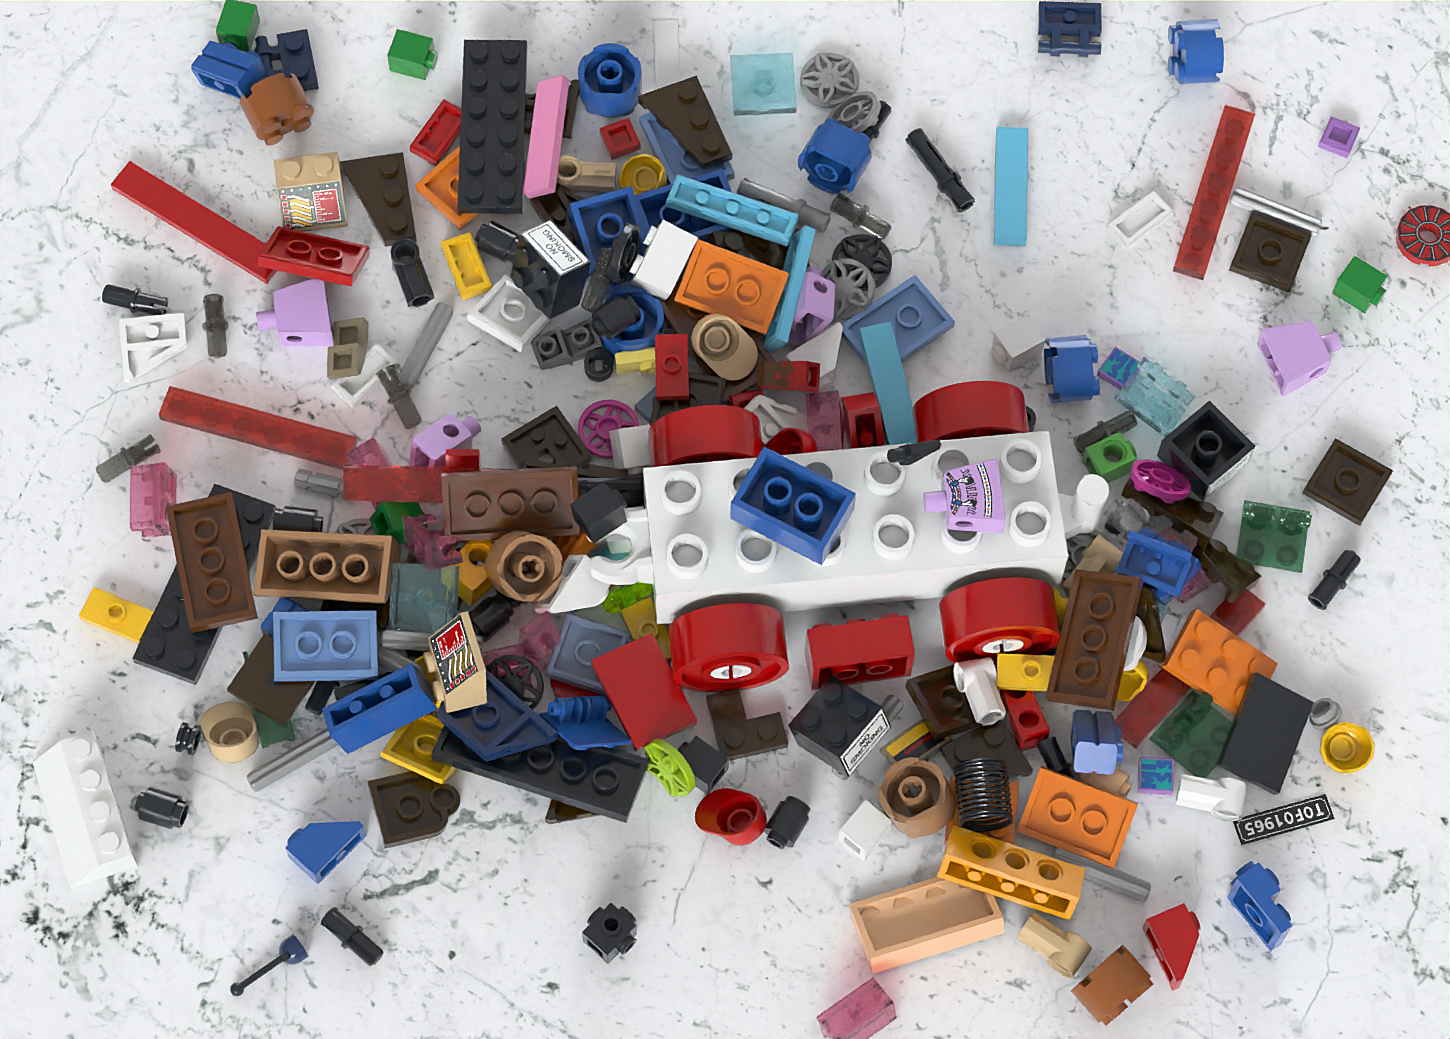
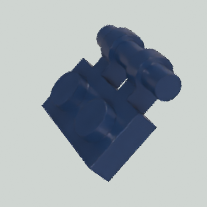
(1071, 20)
(295, 54)

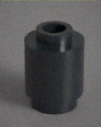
(497, 241)
(615, 316)
(297, 519)
(490, 616)
(161, 808)
(787, 822)

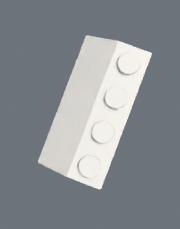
(84, 810)

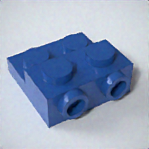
(1254, 898)

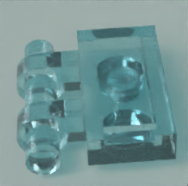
(1151, 403)

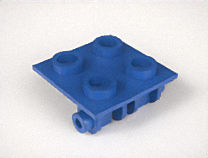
(584, 722)

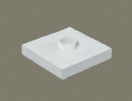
(508, 315)

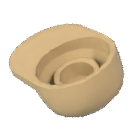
(724, 346)
(230, 731)

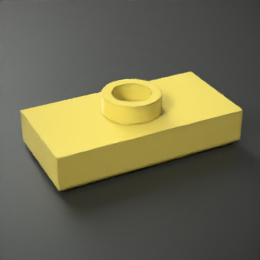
(634, 361)

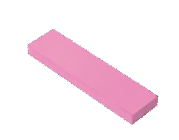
(546, 137)

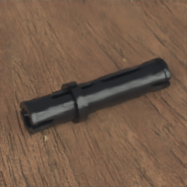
(947, 179)

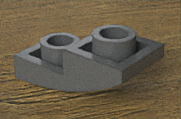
(565, 346)

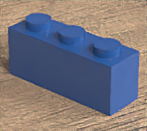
(379, 708)

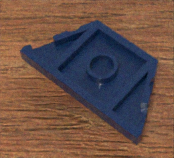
(500, 725)

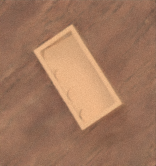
(923, 921)

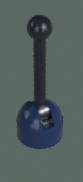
(290, 952)

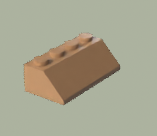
(325, 566)

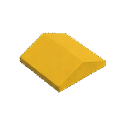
(413, 747)

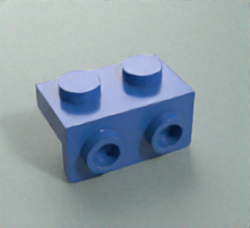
(1156, 563)

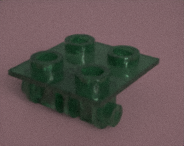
(1273, 536)
(1194, 734)

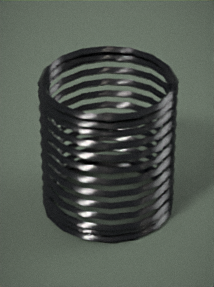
(980, 776)

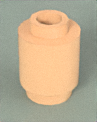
(1115, 783)

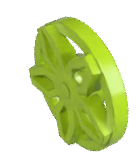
(669, 768)

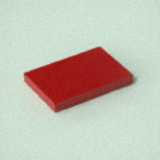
(314, 256)
(643, 691)

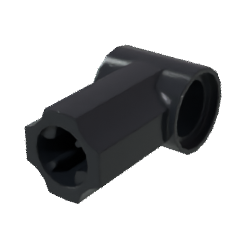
(411, 273)

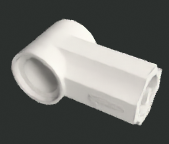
(978, 682)
(1221, 797)

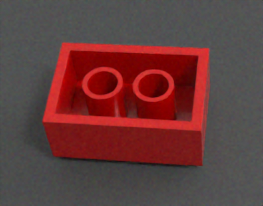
(860, 650)

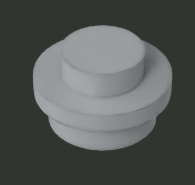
(1324, 713)

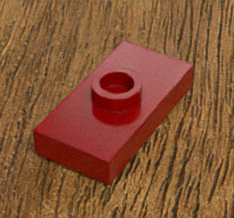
(438, 133)
(672, 367)

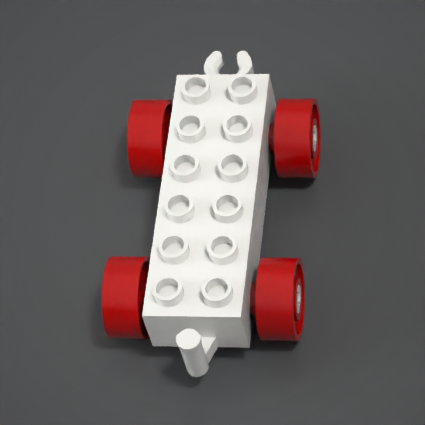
(730, 583)

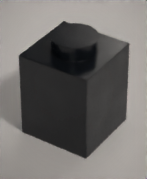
(599, 512)
(705, 762)

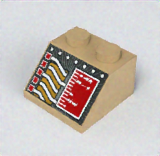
(311, 192)
(457, 665)

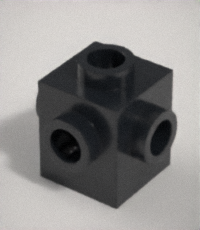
(610, 932)

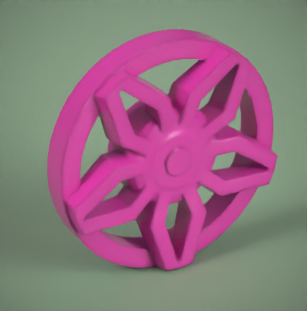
(604, 425)
(1159, 480)

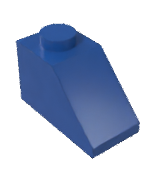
(323, 846)

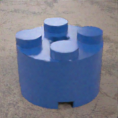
(1195, 51)
(610, 80)
(835, 157)
(647, 325)
(1070, 368)

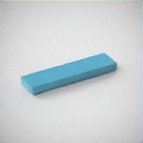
(1011, 186)
(732, 210)
(795, 265)
(888, 382)

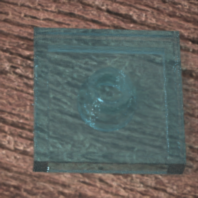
(763, 84)
(422, 598)

